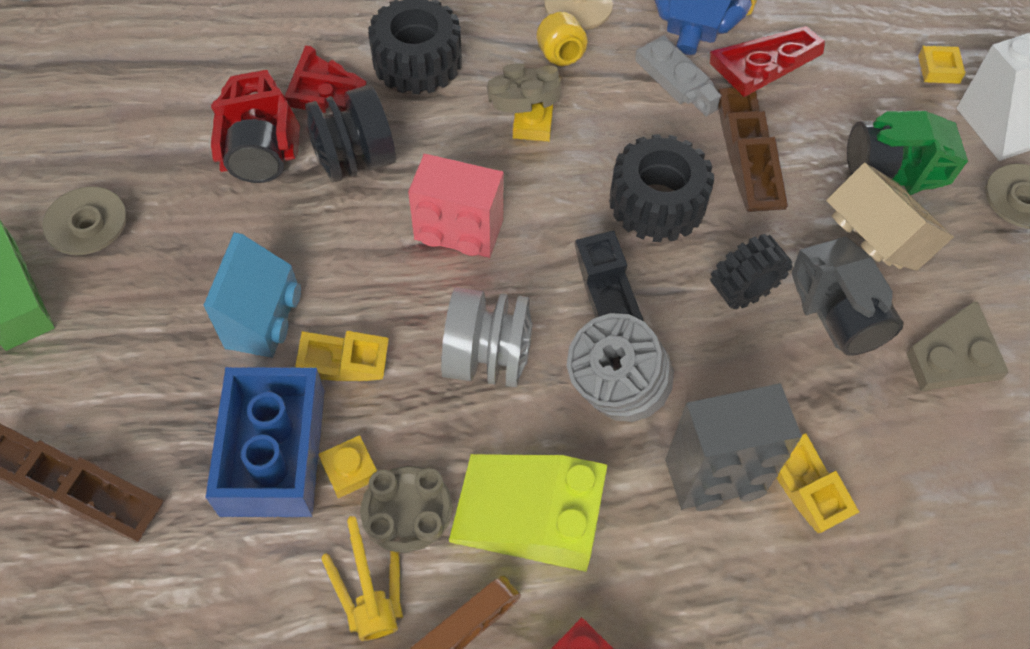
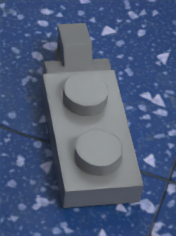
(678, 75)

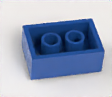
(266, 443)

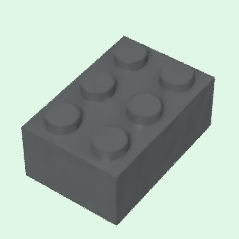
(731, 446)

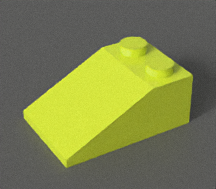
(531, 507)

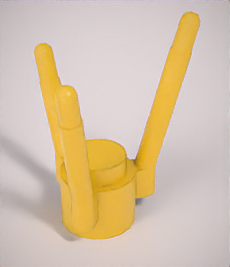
(374, 613)

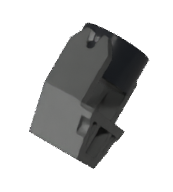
(847, 295)

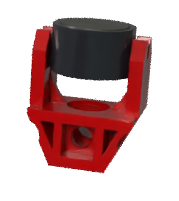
(253, 130)

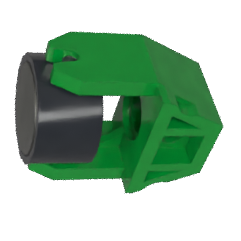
(910, 148)

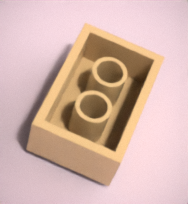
(888, 219)

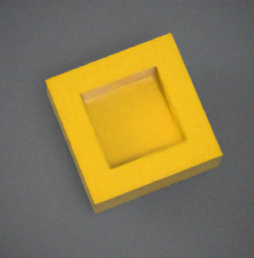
(941, 64)
(533, 124)
(348, 466)

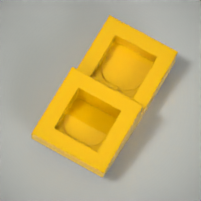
(343, 359)
(814, 491)

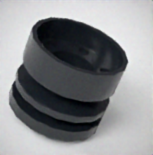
(350, 133)

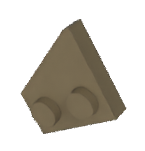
(958, 353)

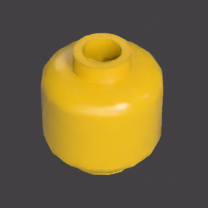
(561, 39)

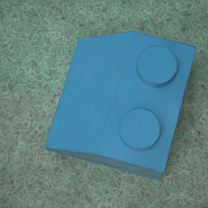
(252, 298)

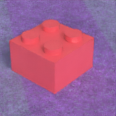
(456, 205)

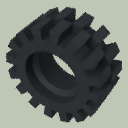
(751, 271)

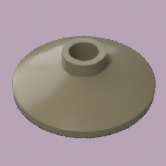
(1010, 193)
(84, 220)

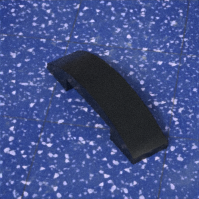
(605, 277)

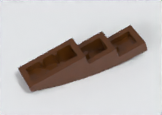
(751, 152)
(76, 485)

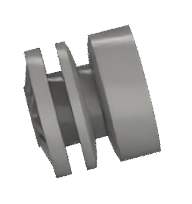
(485, 337)
(640, 383)

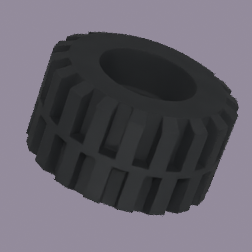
(415, 45)
(666, 164)

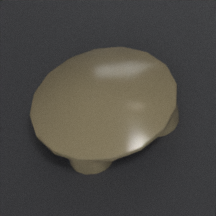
(406, 508)

